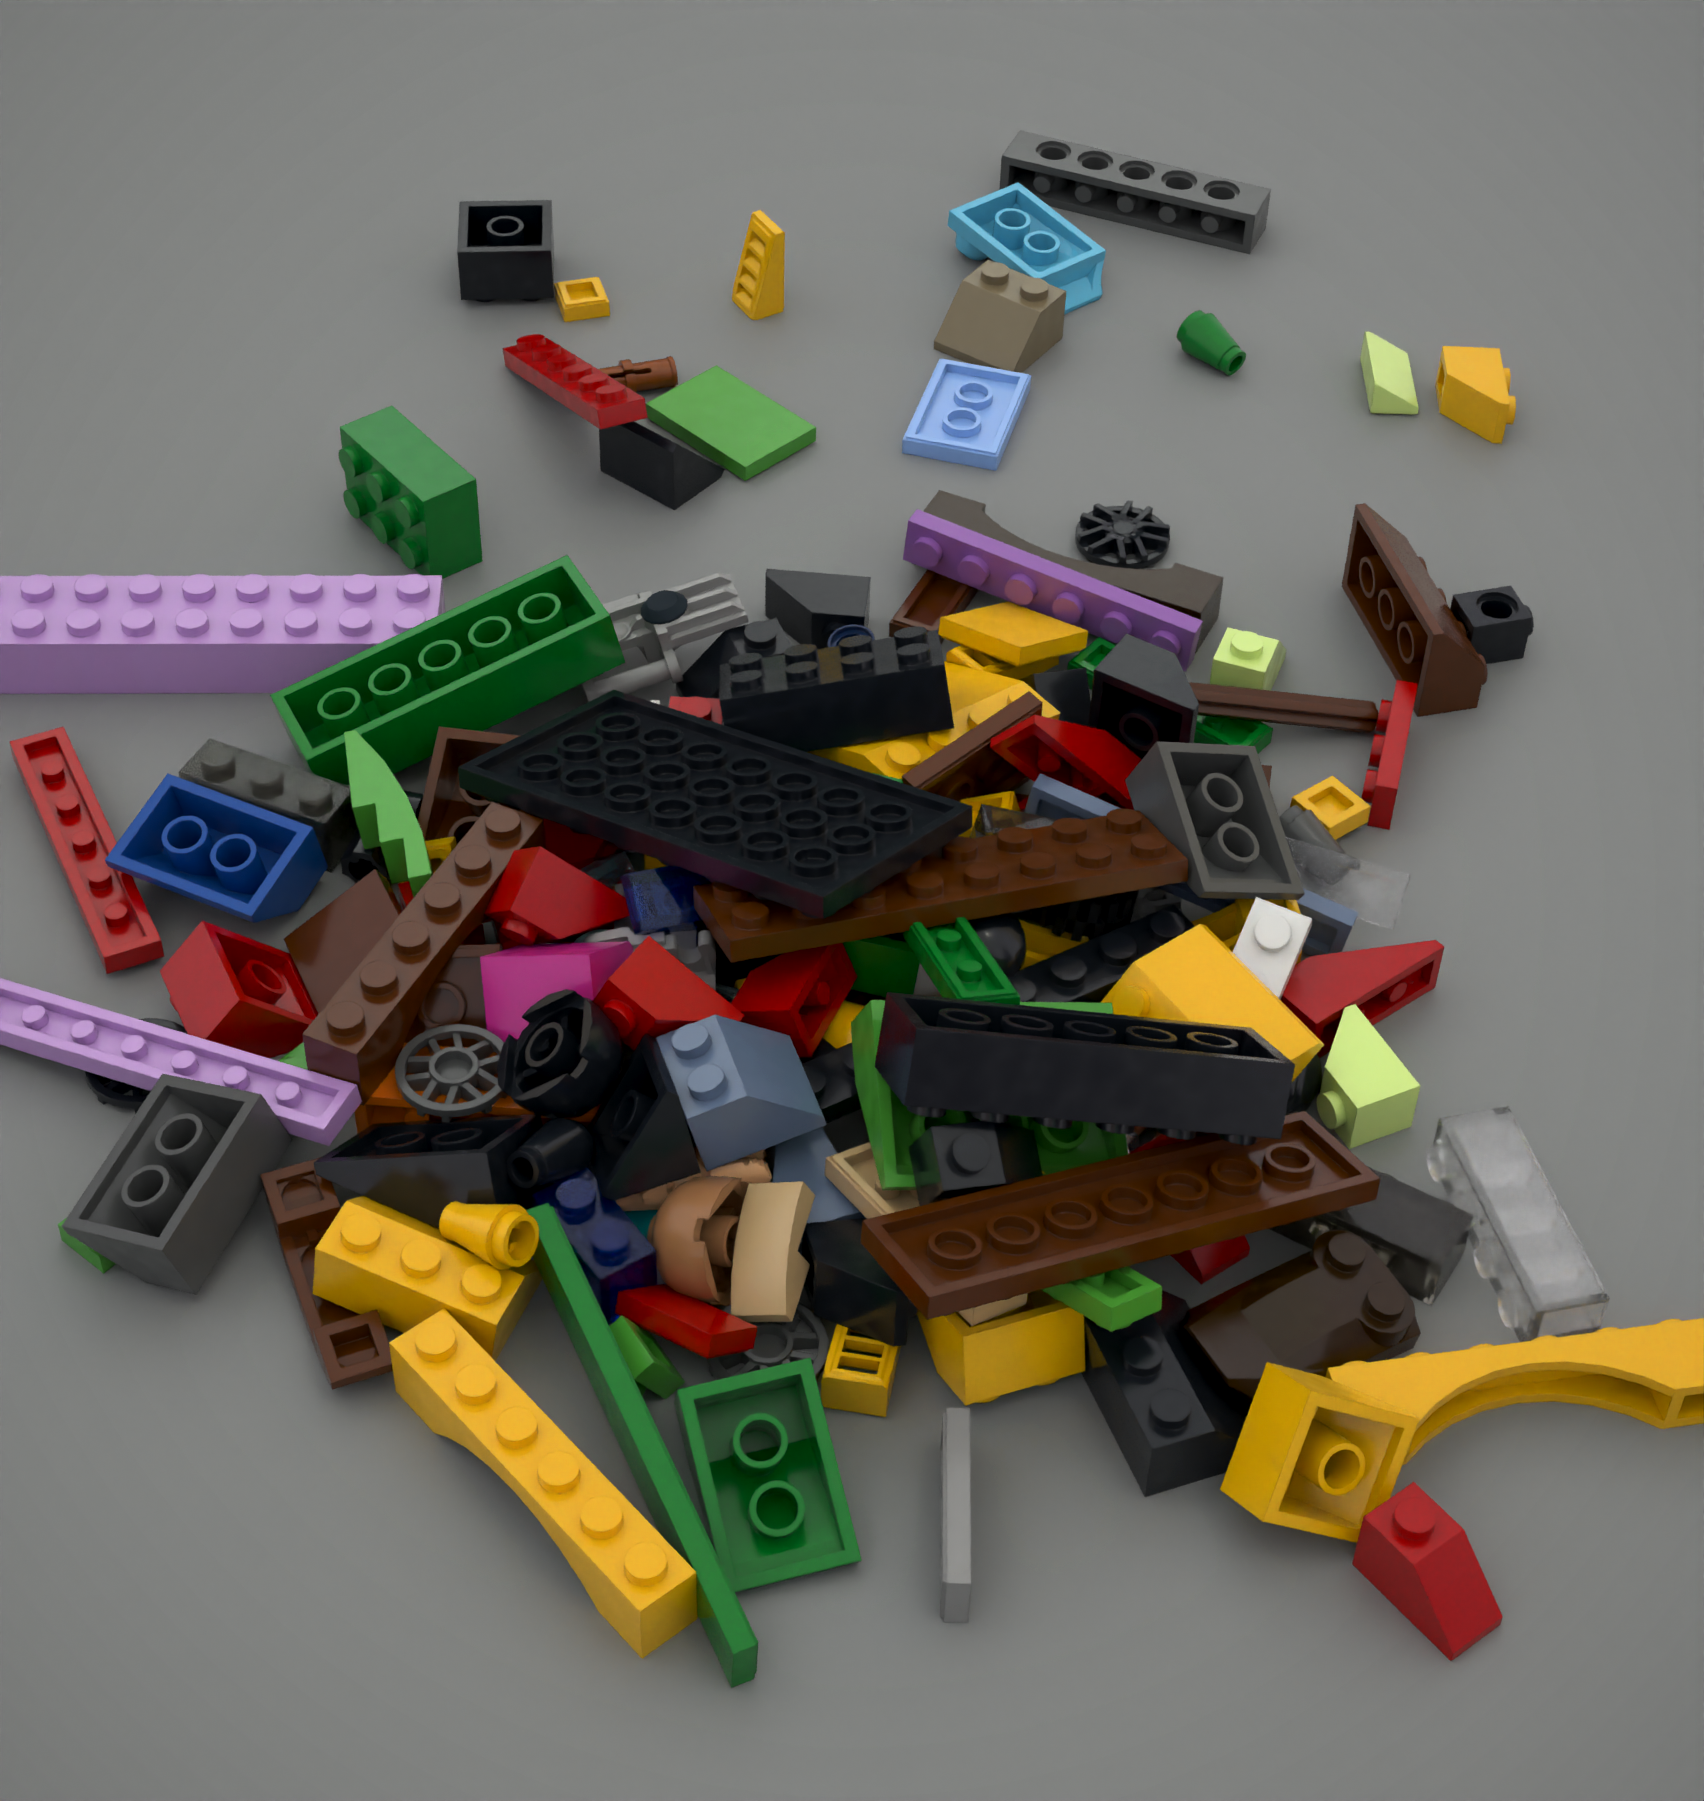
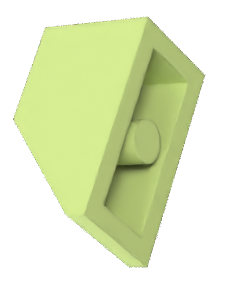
(1247, 660)
(1365, 1084)

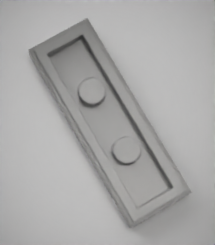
(955, 1515)

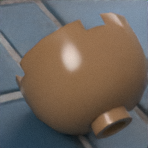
(697, 1237)

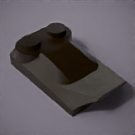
(1307, 1315)

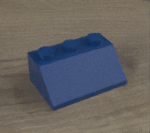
(220, 851)

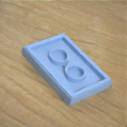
(967, 414)

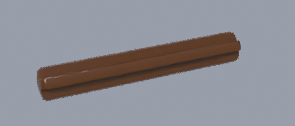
(1285, 708)

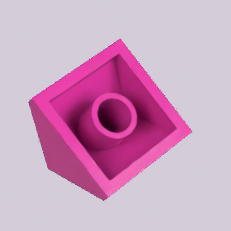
(526, 974)

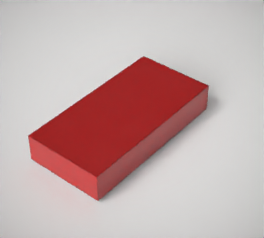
(686, 1321)

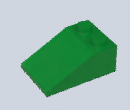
(767, 1475)

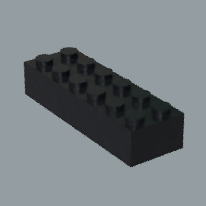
(1082, 1068)

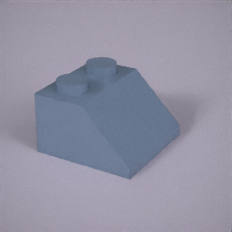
(738, 1087)

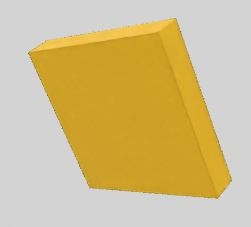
(1013, 633)

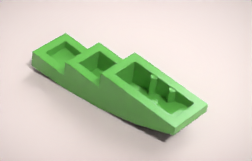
(386, 815)

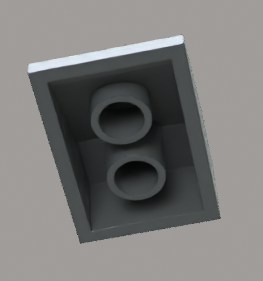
(1219, 816)

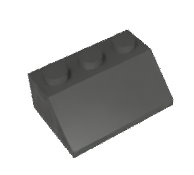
(179, 1181)

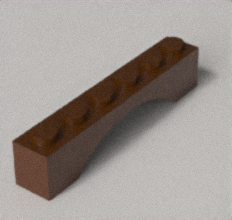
(374, 1009)

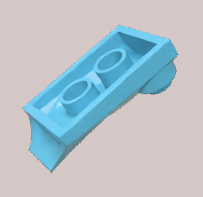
(1031, 239)

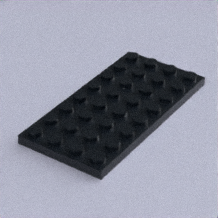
(718, 802)

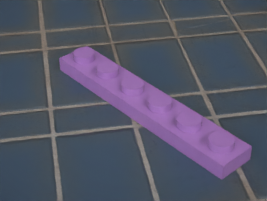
(1047, 586)

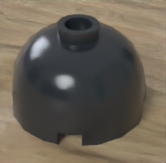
(562, 1058)

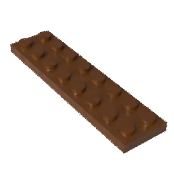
(962, 879)
(1112, 1215)

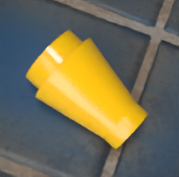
(494, 1232)

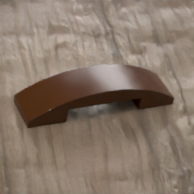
(346, 1342)

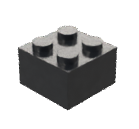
(506, 250)

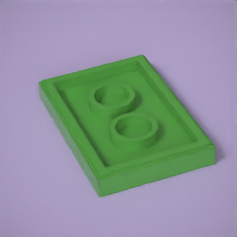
(731, 422)

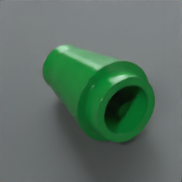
(1208, 341)

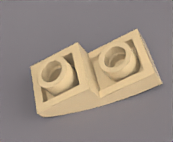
(766, 1258)

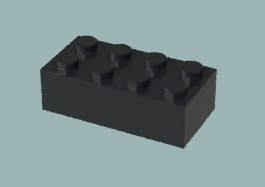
(840, 692)

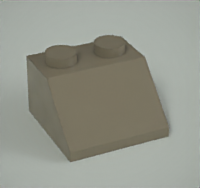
(1002, 319)

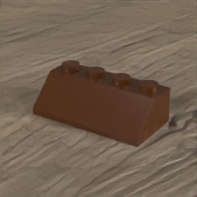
(1410, 617)

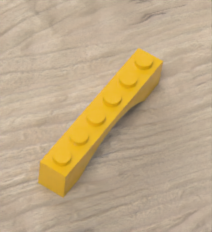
(1633, 1371)
(612, 1548)

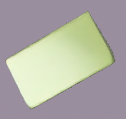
(1387, 377)

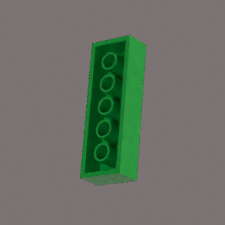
(454, 672)

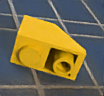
(1475, 390)

